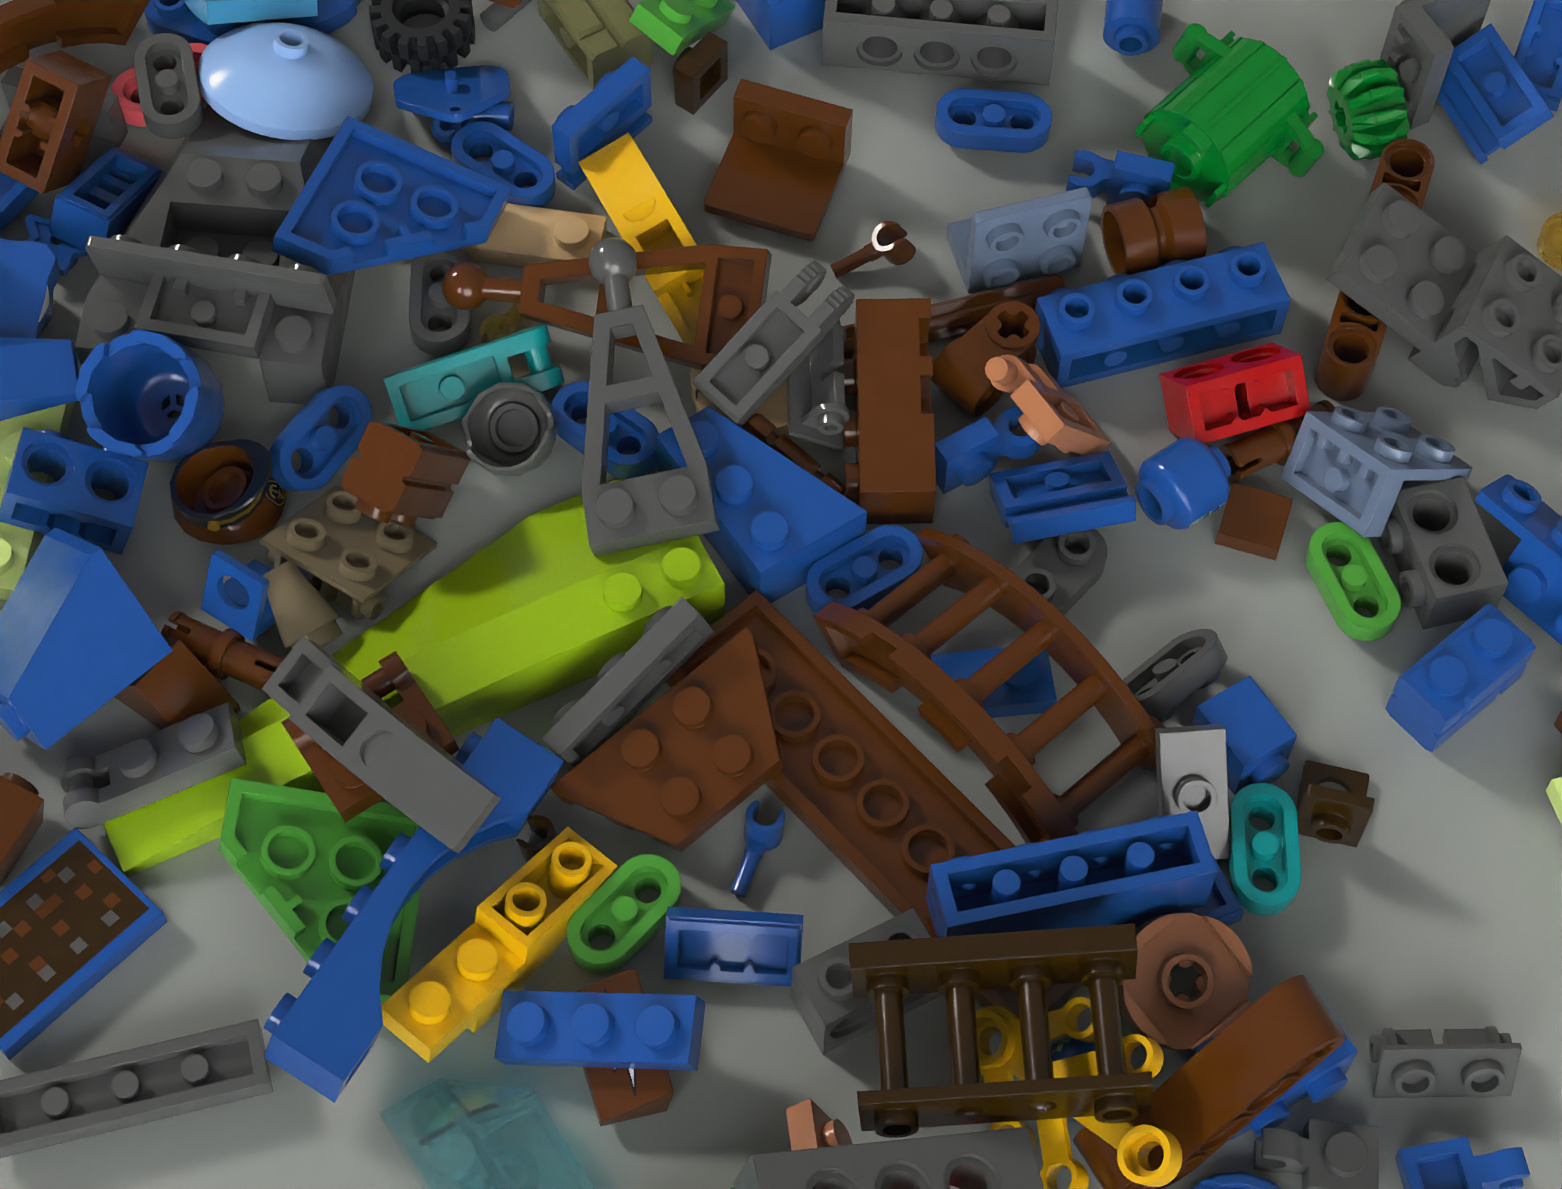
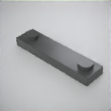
(132, 1087)

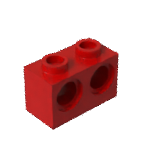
(1235, 393)

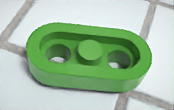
(1355, 585)
(619, 914)

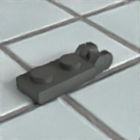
(770, 346)

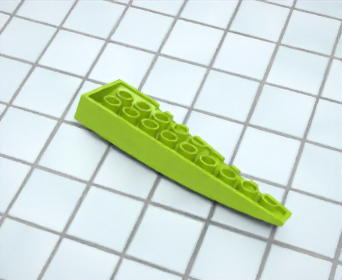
(478, 642)

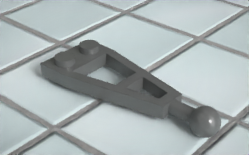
(657, 504)

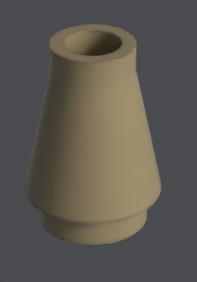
(300, 607)

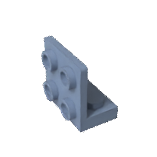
(1021, 240)
(1359, 461)

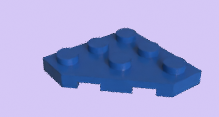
(385, 204)

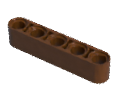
(1356, 337)

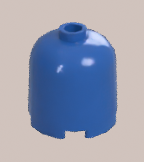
(136, 387)

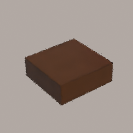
(1254, 521)

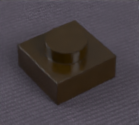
(700, 72)

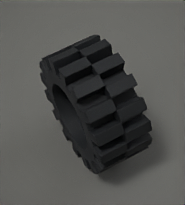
(422, 45)

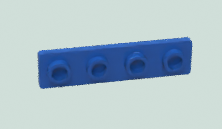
(1536, 562)

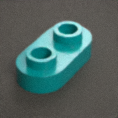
(1264, 853)

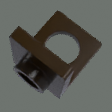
(1329, 812)

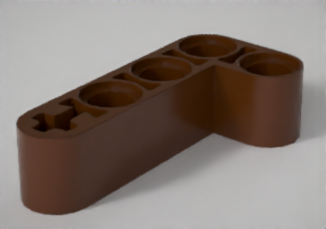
(1229, 1080)

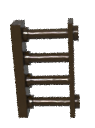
(1028, 965)

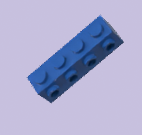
(1161, 314)
(1076, 880)

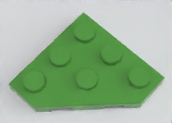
(311, 865)

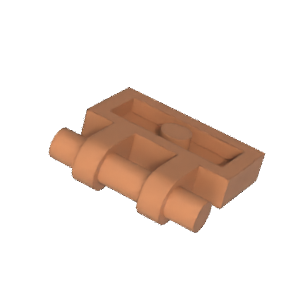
(1047, 409)

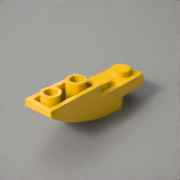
(647, 223)
(500, 950)

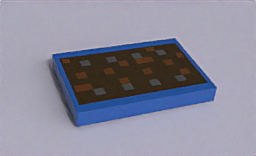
(63, 933)

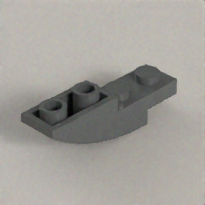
(380, 745)

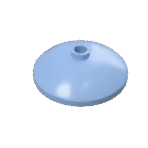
(284, 80)

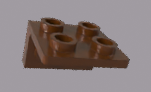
(781, 160)

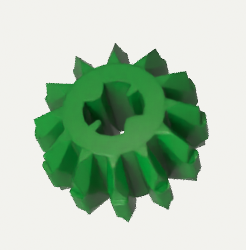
(1367, 108)

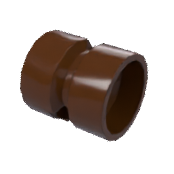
(1163, 231)

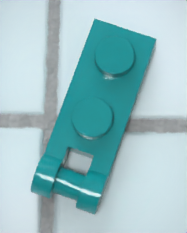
(448, 385)

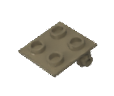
(346, 551)

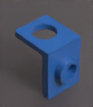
(242, 598)

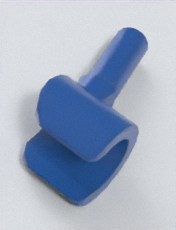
(758, 840)

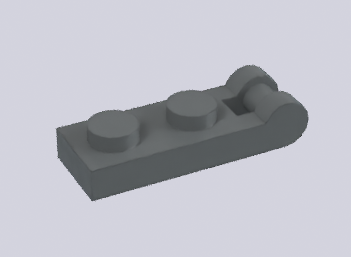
(151, 767)

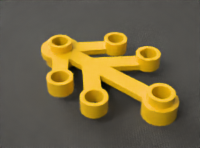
(1131, 1141)

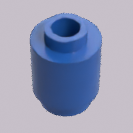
(1132, 25)

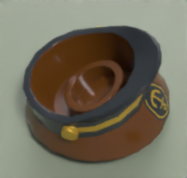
(226, 492)

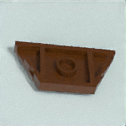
(686, 753)

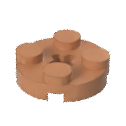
(1219, 986)

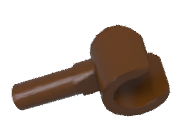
(886, 241)

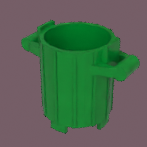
(1230, 115)

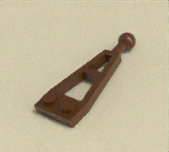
(730, 294)

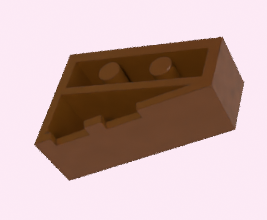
(891, 412)

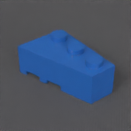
(768, 508)

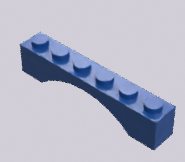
(339, 1012)

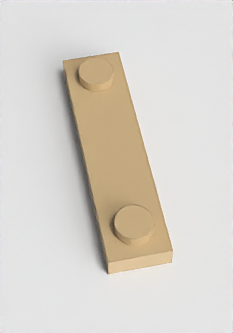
(539, 236)

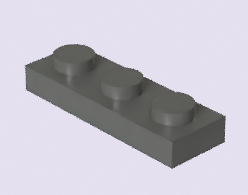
(628, 682)

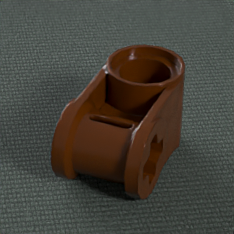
(961, 365)

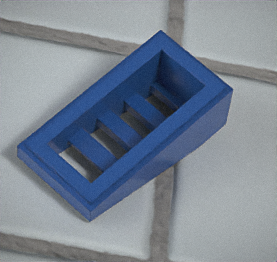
(99, 202)

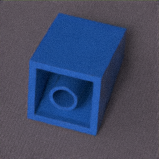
(69, 640)

